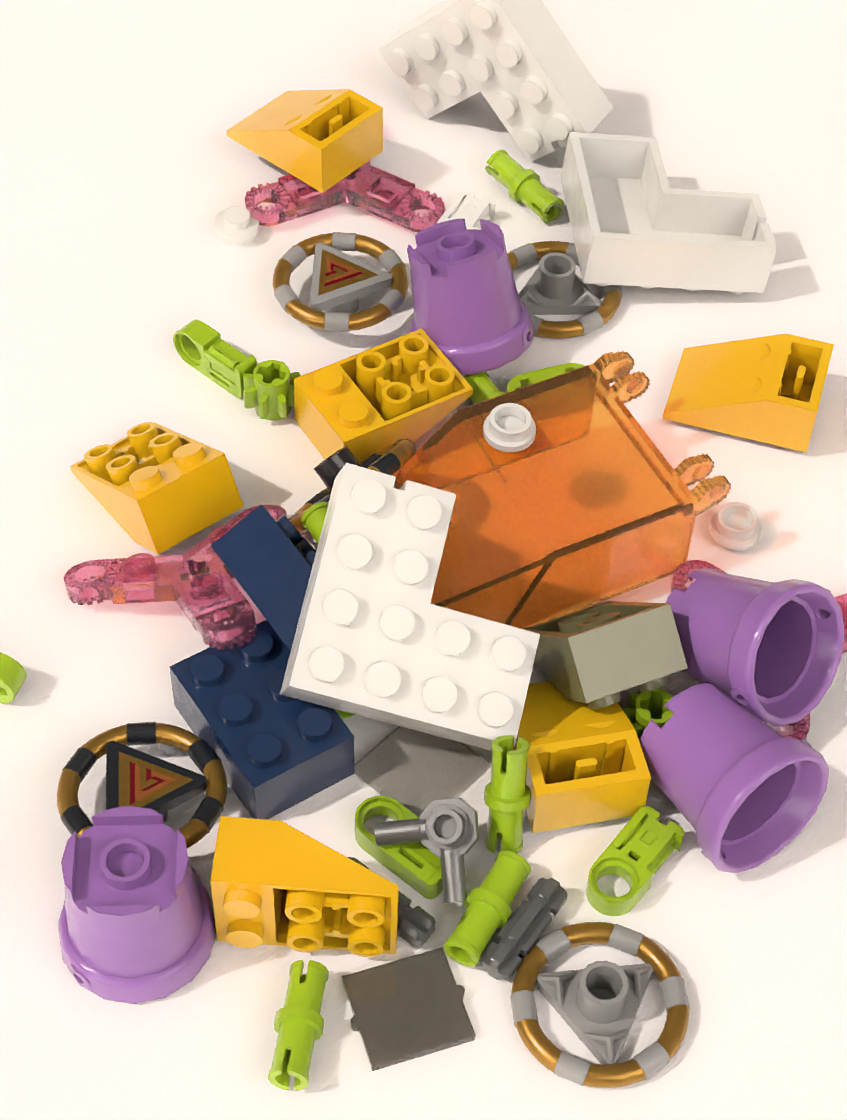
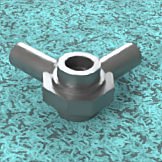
(448, 831)

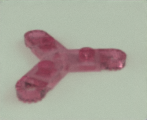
(364, 188)
(193, 580)

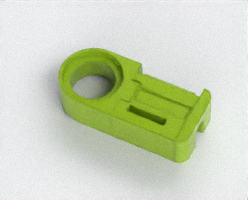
(213, 357)
(634, 856)
(408, 861)

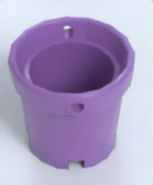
(468, 296)
(760, 641)
(733, 777)
(133, 908)

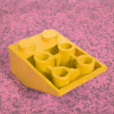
(314, 134)
(752, 388)
(378, 396)
(160, 485)
(580, 761)
(297, 892)

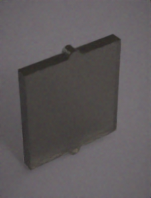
(418, 767)
(407, 1008)

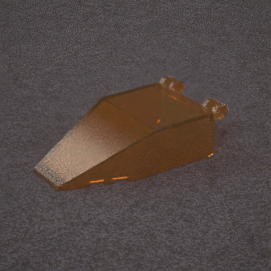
(571, 514)

